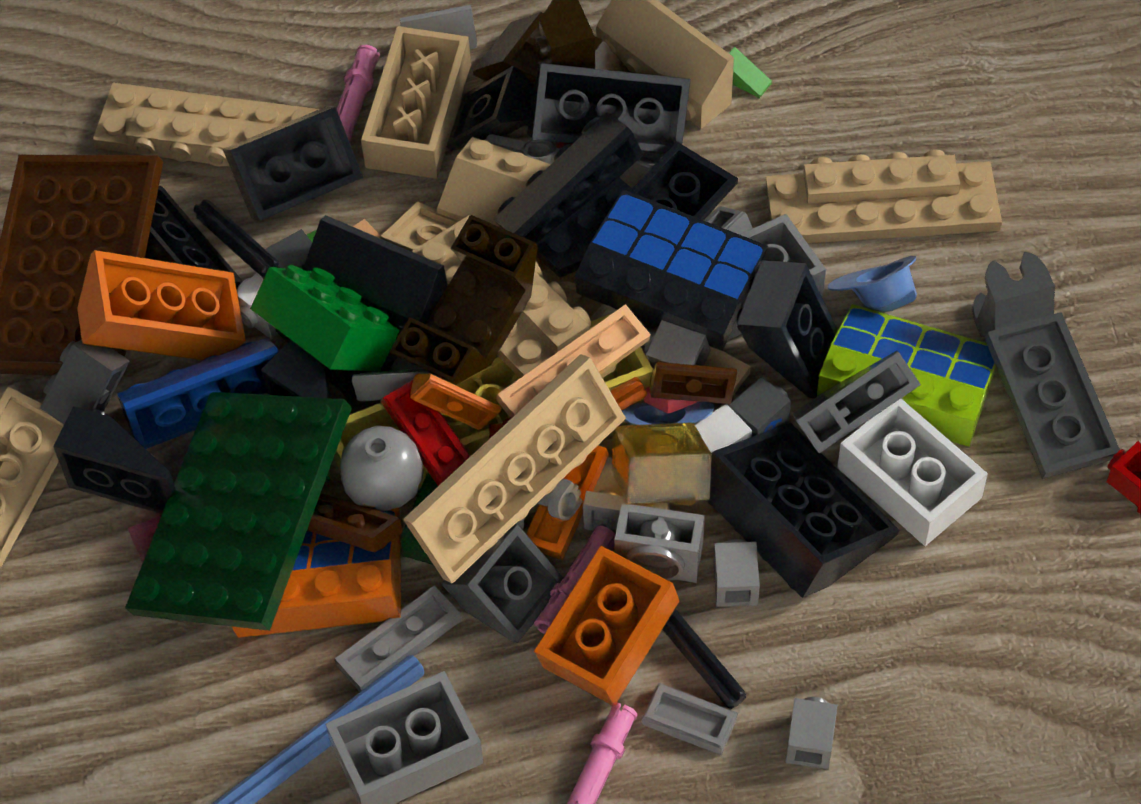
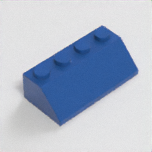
(176, 401)

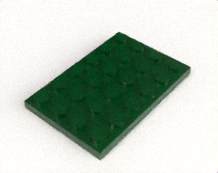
(239, 510)

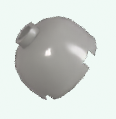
(381, 468)

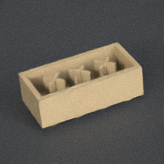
(416, 102)

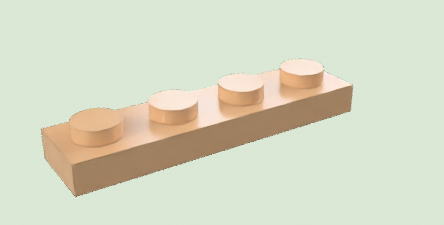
(604, 344)

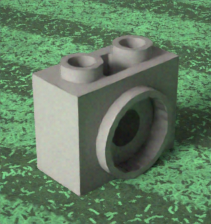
(661, 540)

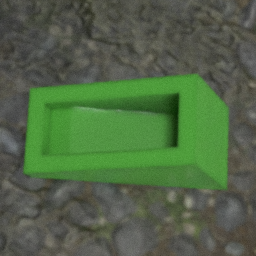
(748, 76)

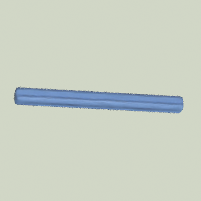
(316, 739)

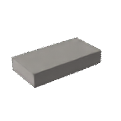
(689, 718)

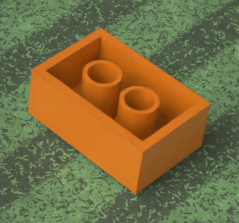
(607, 625)

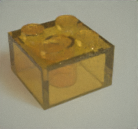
(661, 464)

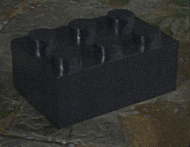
(293, 163)

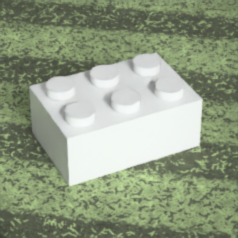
(912, 471)

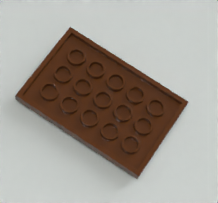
(51, 227)

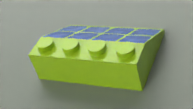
(950, 367)

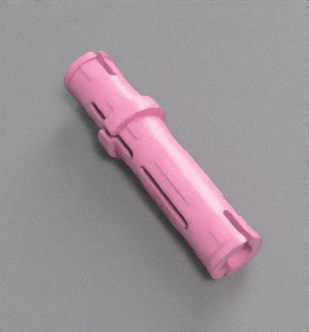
(357, 83)
(560, 592)
(606, 749)

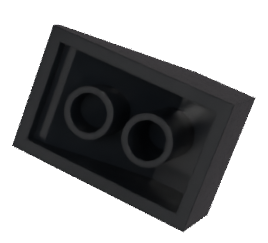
(788, 323)
(110, 463)

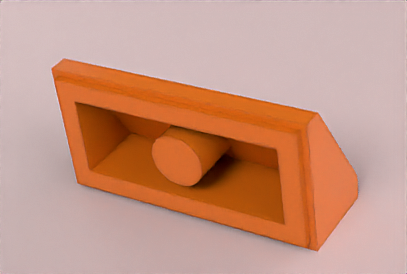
(453, 401)

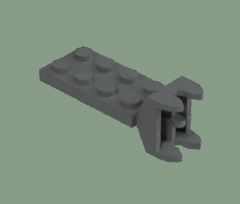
(1042, 370)

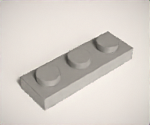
(397, 638)

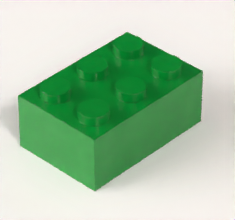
(325, 318)

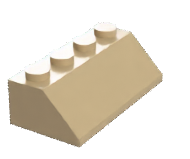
(661, 43)
(484, 180)

